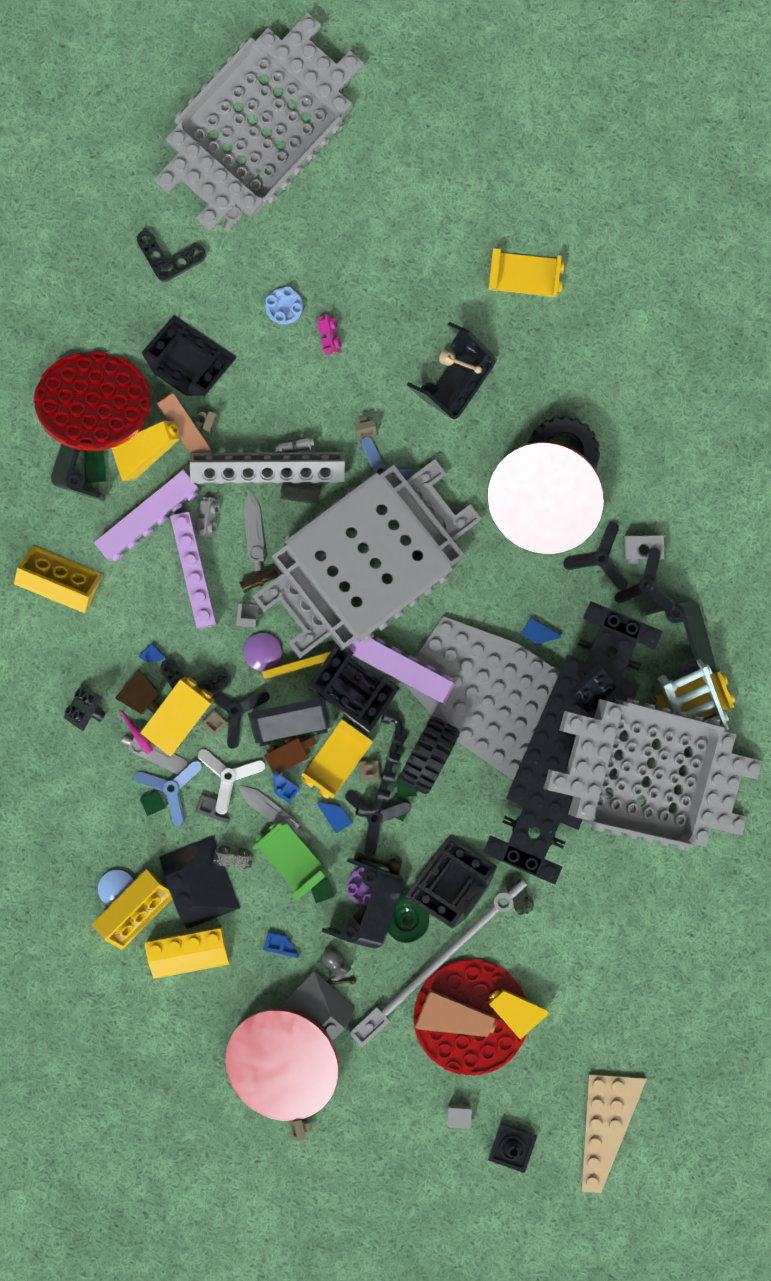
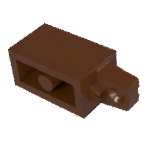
(290, 754)

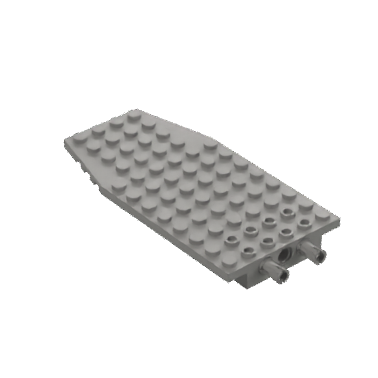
(495, 692)

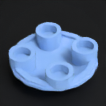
(284, 305)
(113, 885)

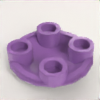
(262, 652)
(357, 889)

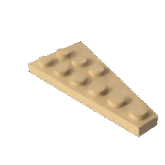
(608, 1114)

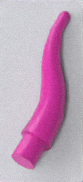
(142, 740)

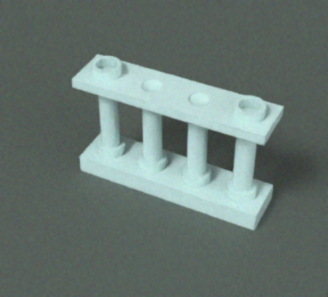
(675, 702)

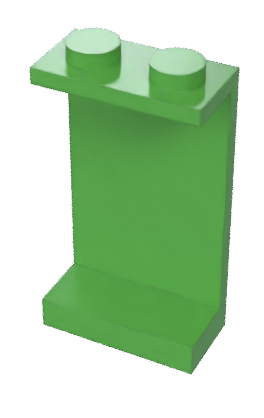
(291, 858)

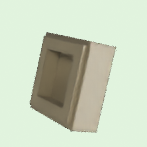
(214, 722)

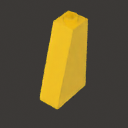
(144, 449)

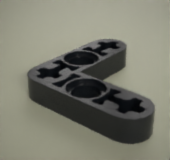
(164, 263)
(214, 677)

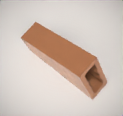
(187, 430)
(452, 1016)

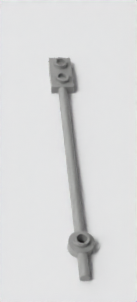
(378, 1019)

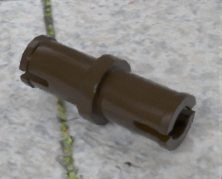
(258, 579)

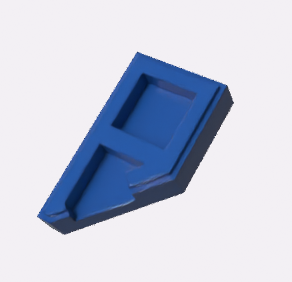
(538, 633)
(284, 787)
(335, 815)
(280, 944)

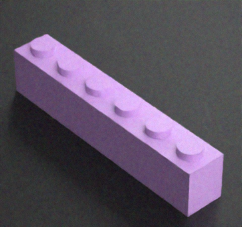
(146, 516)
(193, 570)
(403, 668)

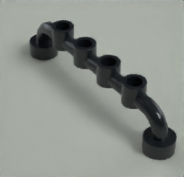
(387, 774)

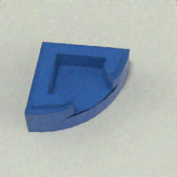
(151, 654)

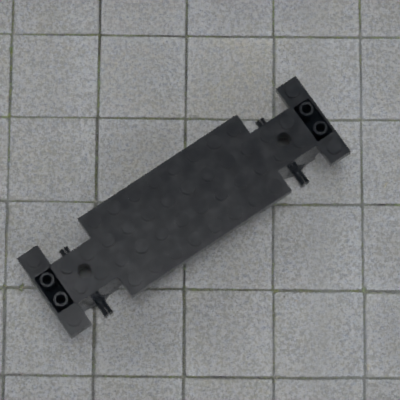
(552, 748)

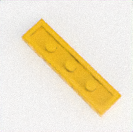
(295, 666)

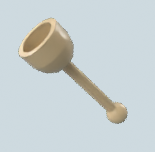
(448, 358)

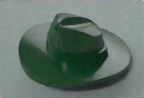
(408, 922)

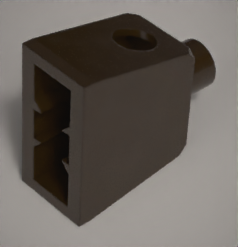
(140, 694)

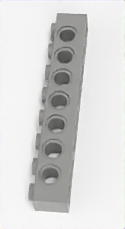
(259, 461)

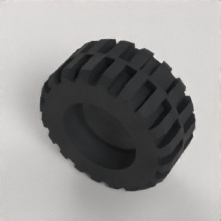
(571, 428)
(429, 755)

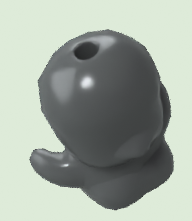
(335, 962)

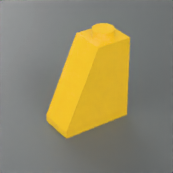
(516, 1011)

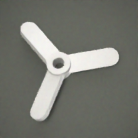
(221, 770)

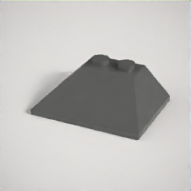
(321, 1003)

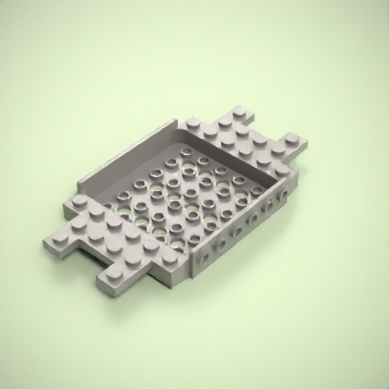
(304, 76)
(315, 597)
(707, 785)

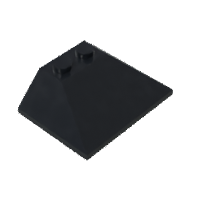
(186, 358)
(353, 688)
(452, 883)
(197, 884)

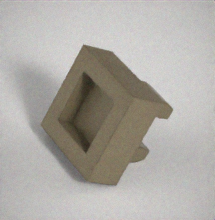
(208, 423)
(365, 428)
(369, 770)
(298, 1129)

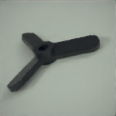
(592, 559)
(653, 590)
(242, 706)
(383, 815)

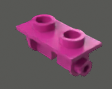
(328, 325)

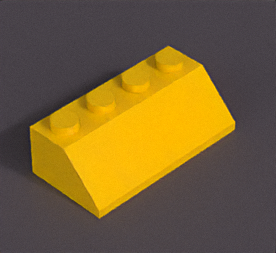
(58, 578)
(133, 910)
(187, 952)

